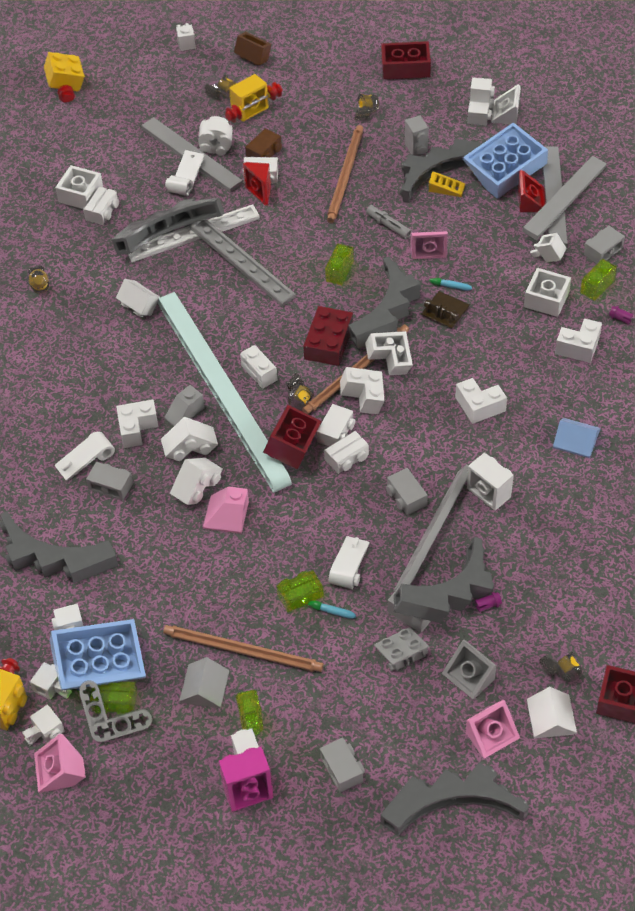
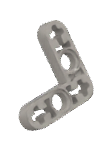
(102, 720)

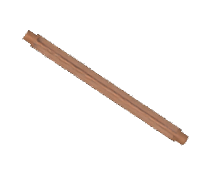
(344, 175)
(335, 386)
(243, 648)

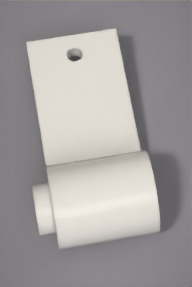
(186, 174)
(93, 447)
(347, 562)

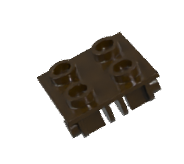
(444, 309)

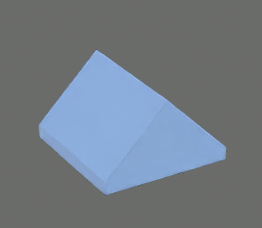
(576, 437)

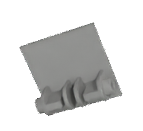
(401, 647)

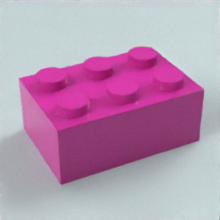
(246, 778)

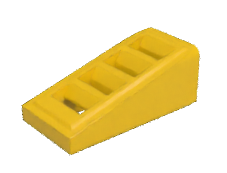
(436, 186)

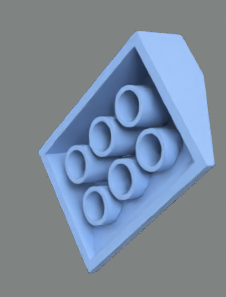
(503, 156)
(97, 654)

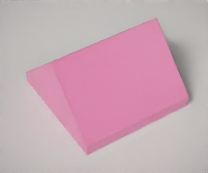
(492, 729)

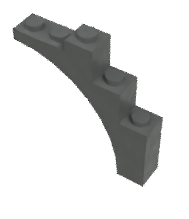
(419, 169)
(163, 221)
(393, 306)
(75, 561)
(436, 600)
(478, 788)

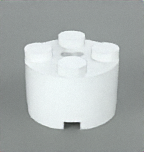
(215, 135)

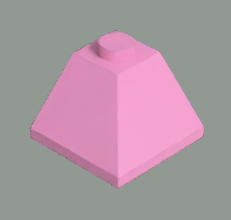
(428, 245)
(227, 510)
(58, 765)

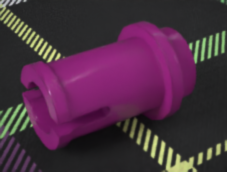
(620, 314)
(488, 602)

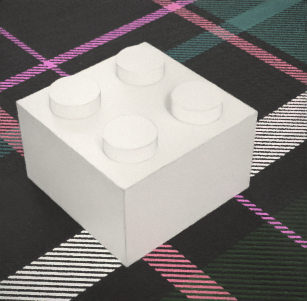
(78, 186)
(547, 292)
(490, 481)

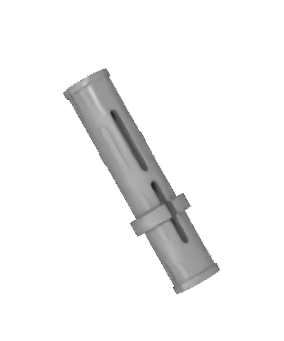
(383, 218)

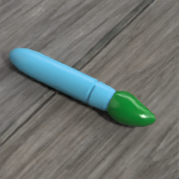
(451, 284)
(317, 605)

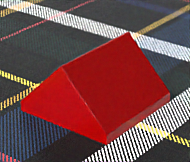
(258, 180)
(530, 193)

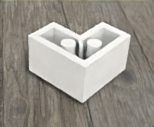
(480, 101)
(579, 344)
(393, 348)
(366, 386)
(480, 404)
(134, 418)
(187, 437)
(193, 478)

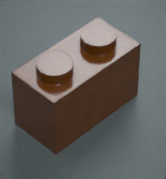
(252, 48)
(264, 144)

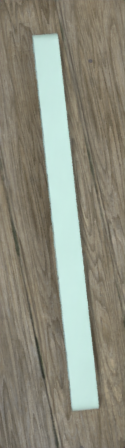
(226, 394)

